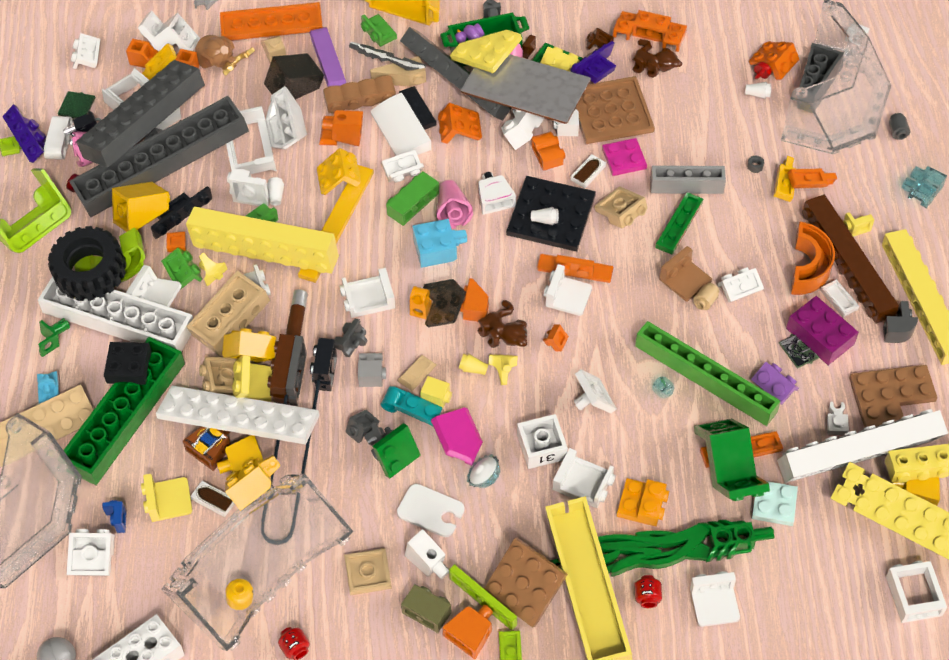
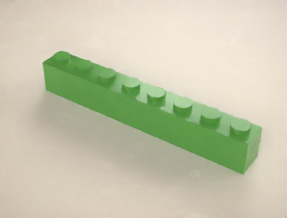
(707, 373)

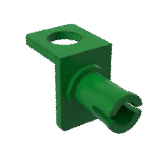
(51, 334)

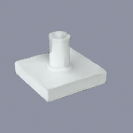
(594, 393)

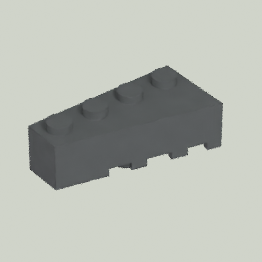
(821, 65)

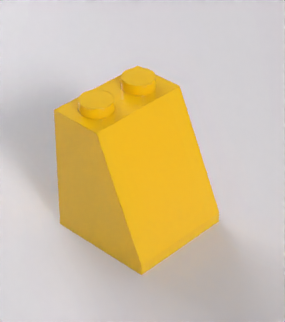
(138, 204)

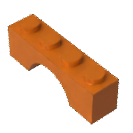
(141, 52)

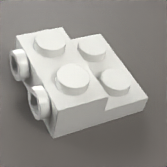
(247, 189)
(90, 553)

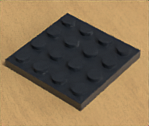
(573, 207)

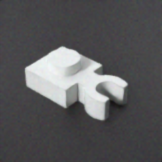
(837, 421)

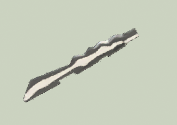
(382, 55)

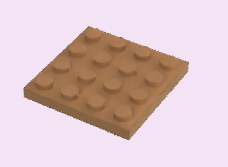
(613, 111)

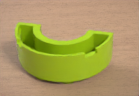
(132, 250)

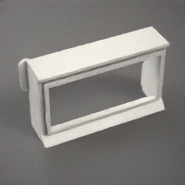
(111, 95)
(258, 165)

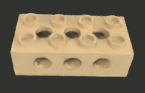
(228, 311)

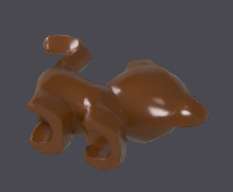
(663, 60)
(511, 333)

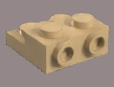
(622, 207)
(217, 374)

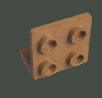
(683, 275)

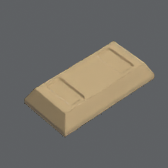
(416, 372)

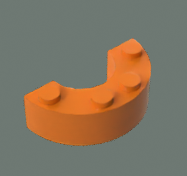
(822, 254)

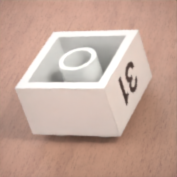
(541, 441)

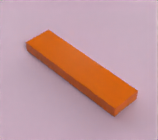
(761, 445)

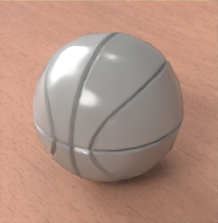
(56, 649)

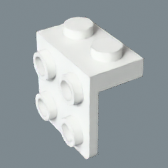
(154, 289)
(566, 293)
(714, 599)

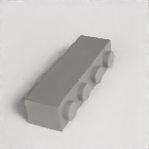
(688, 179)

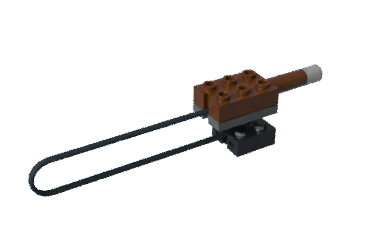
(290, 363)

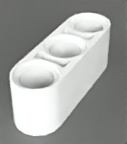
(56, 141)

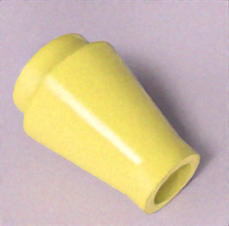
(472, 365)

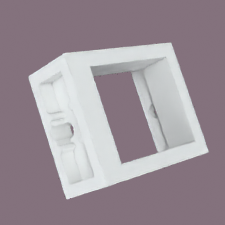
(917, 611)

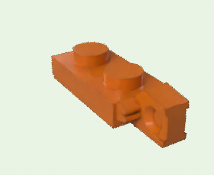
(810, 178)

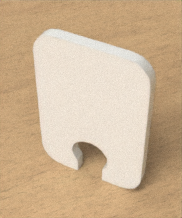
(425, 508)

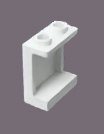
(368, 295)
(581, 478)

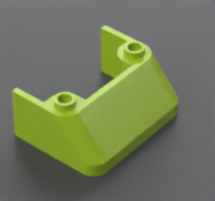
(49, 214)

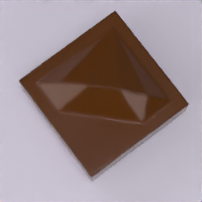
(529, 46)

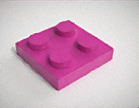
(624, 157)

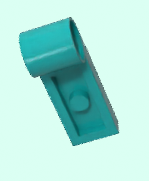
(410, 404)

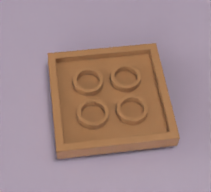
(525, 582)

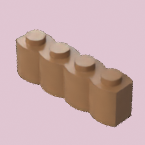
(359, 94)

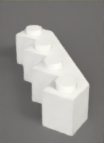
(519, 129)

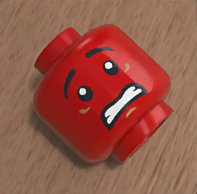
(648, 591)
(293, 643)

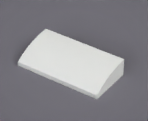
(401, 126)

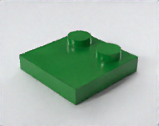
(396, 450)

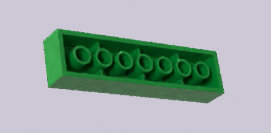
(121, 414)

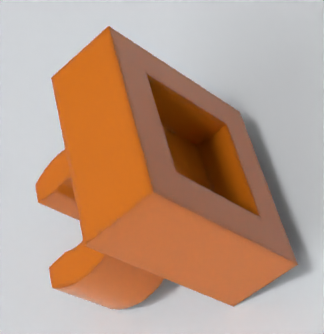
(176, 240)
(556, 337)

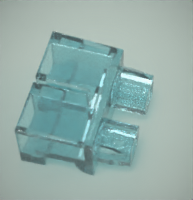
(927, 184)

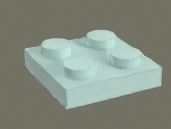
(776, 505)

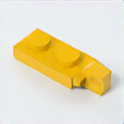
(159, 61)
(783, 186)

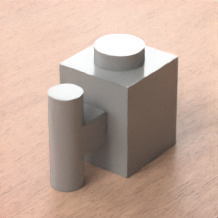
(371, 370)

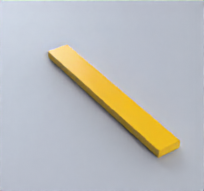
(341, 214)

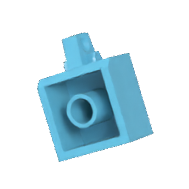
(437, 242)

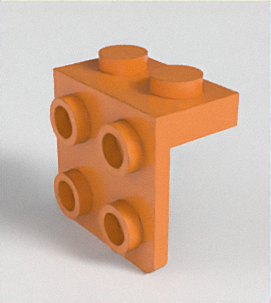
(778, 55)
(459, 120)

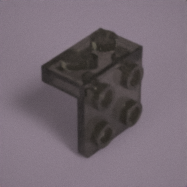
(446, 304)

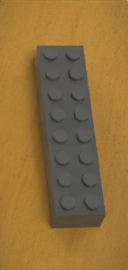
(140, 113)

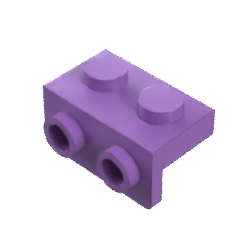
(775, 383)

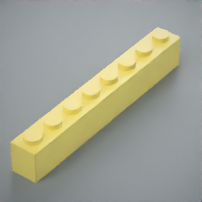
(920, 290)

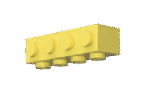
(918, 463)

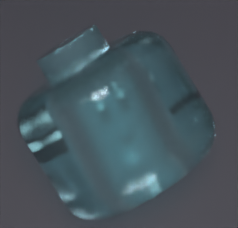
(663, 387)

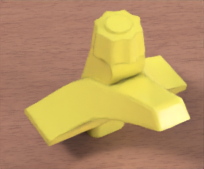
(213, 270)
(503, 364)

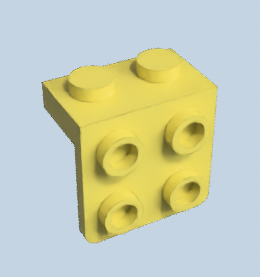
(251, 380)
(166, 498)

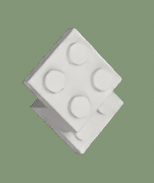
(172, 31)

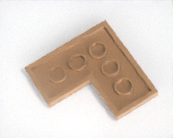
(885, 391)

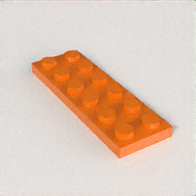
(271, 21)

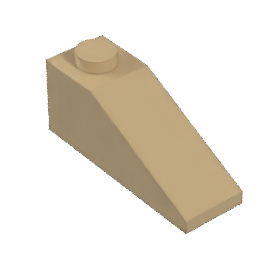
(401, 76)

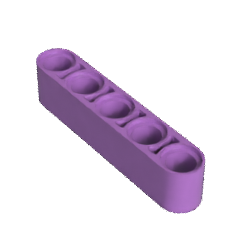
(327, 57)

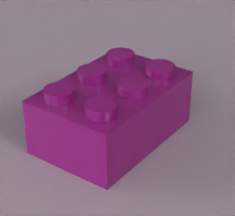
(822, 330)

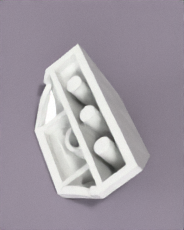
(284, 120)

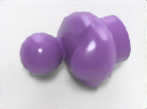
(470, 31)

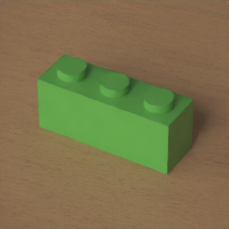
(412, 198)

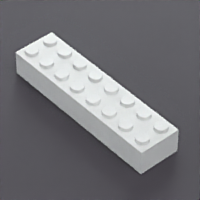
(120, 316)
(861, 446)

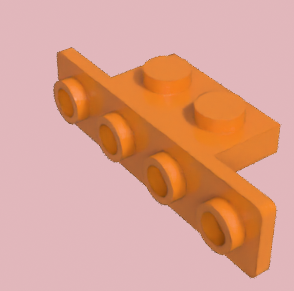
(576, 267)

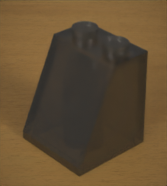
(295, 72)

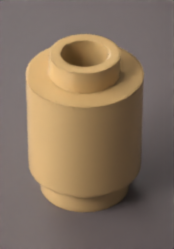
(706, 296)

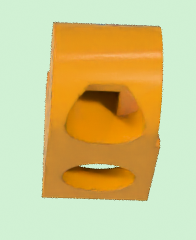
(420, 300)

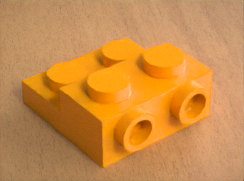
(643, 501)

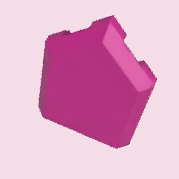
(458, 435)

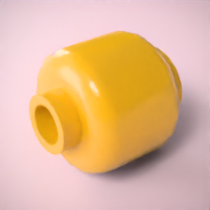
(239, 594)

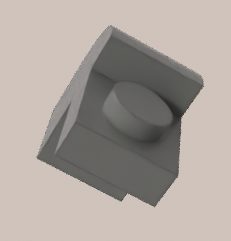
(900, 327)

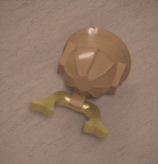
(218, 52)

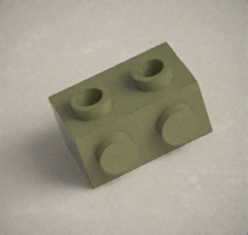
(426, 608)

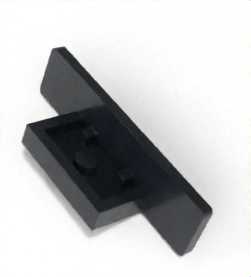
(179, 210)

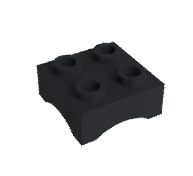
(127, 362)

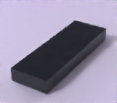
(419, 107)

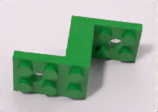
(731, 459)

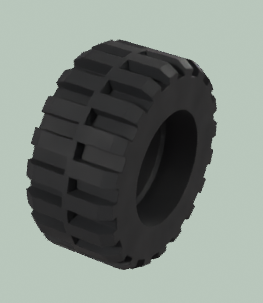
(78, 245)

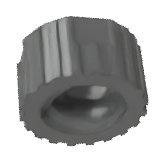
(755, 168)

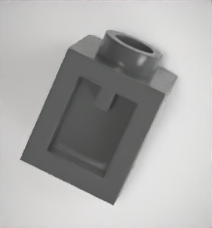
(360, 424)

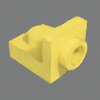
(860, 225)

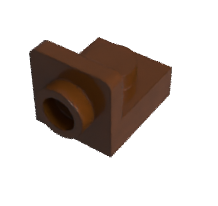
(599, 38)

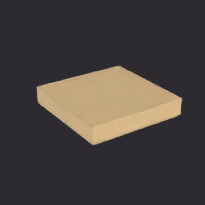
(367, 571)

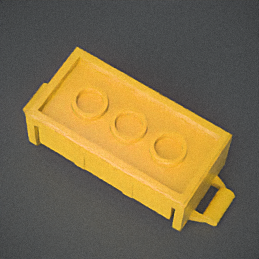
(416, 10)

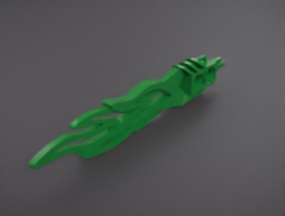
(644, 546)

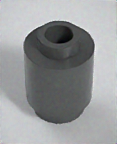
(899, 126)

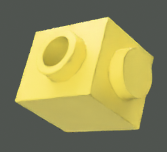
(436, 391)

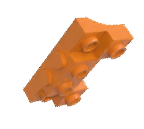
(651, 27)

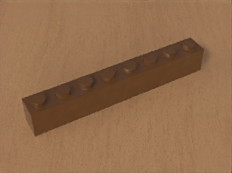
(852, 260)

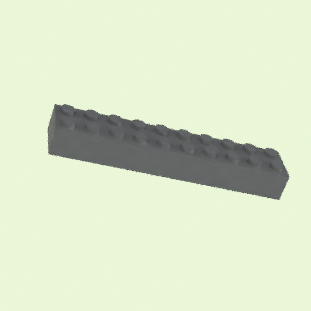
(162, 154)

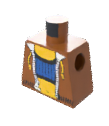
(207, 445)

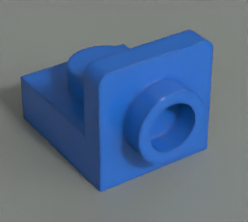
(117, 514)

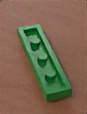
(679, 223)

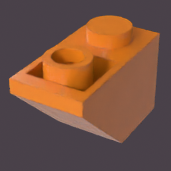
(476, 302)

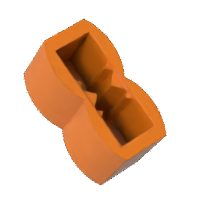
(547, 150)

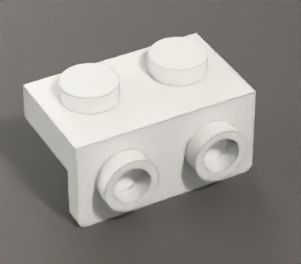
(402, 166)

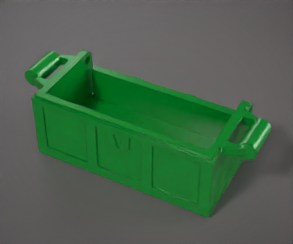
(489, 26)

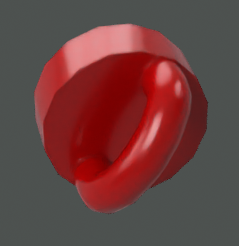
(762, 70)

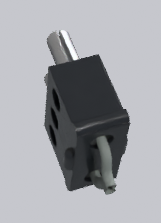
(82, 124)

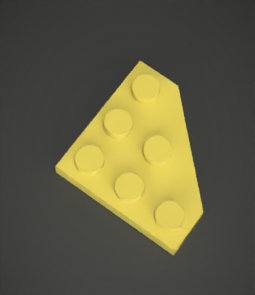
(487, 51)

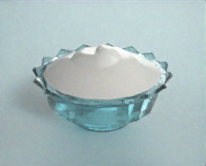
(484, 472)

